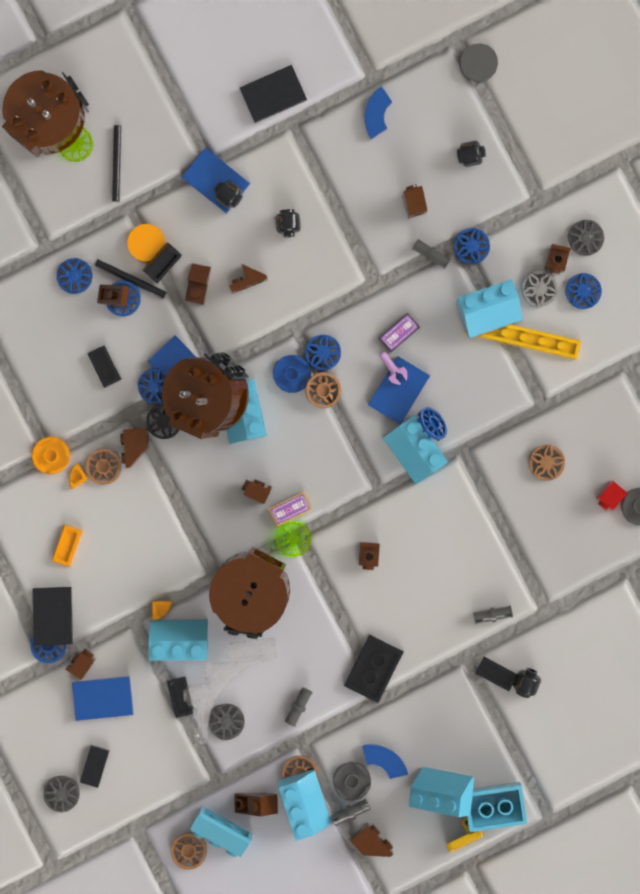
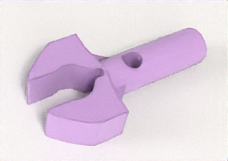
(391, 366)

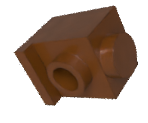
(563, 253)
(256, 490)
(366, 547)
(81, 663)

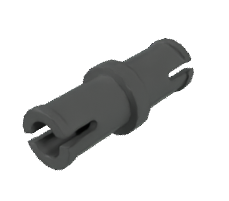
(431, 253)
(493, 614)
(298, 706)
(351, 812)

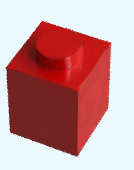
(611, 496)

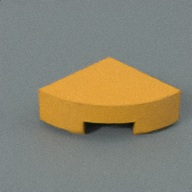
(77, 476)
(160, 609)

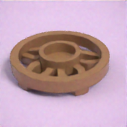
(323, 390)
(546, 462)
(103, 466)
(298, 769)
(188, 851)

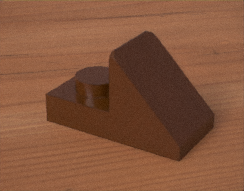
(253, 278)
(197, 283)
(113, 295)

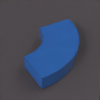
(375, 113)
(386, 759)

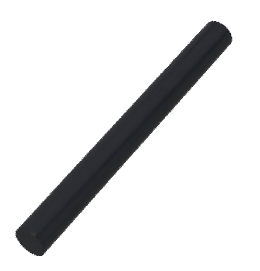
(116, 163)
(130, 278)

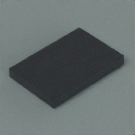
(273, 94)
(52, 616)
(373, 668)

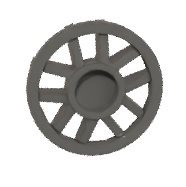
(586, 237)
(226, 721)
(61, 794)

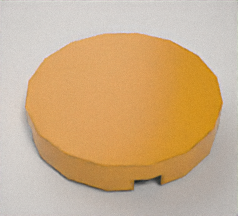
(145, 242)
(51, 455)

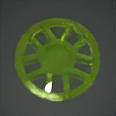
(78, 146)
(293, 539)

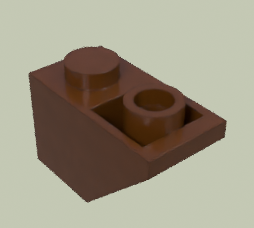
(414, 201)
(135, 445)
(256, 803)
(370, 843)

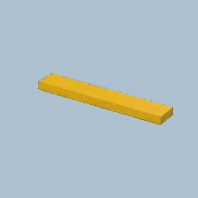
(535, 340)

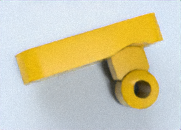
(465, 840)

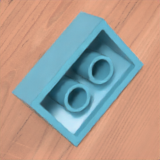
(489, 308)
(252, 422)
(415, 450)
(178, 640)
(442, 792)
(304, 804)
(497, 807)
(221, 832)

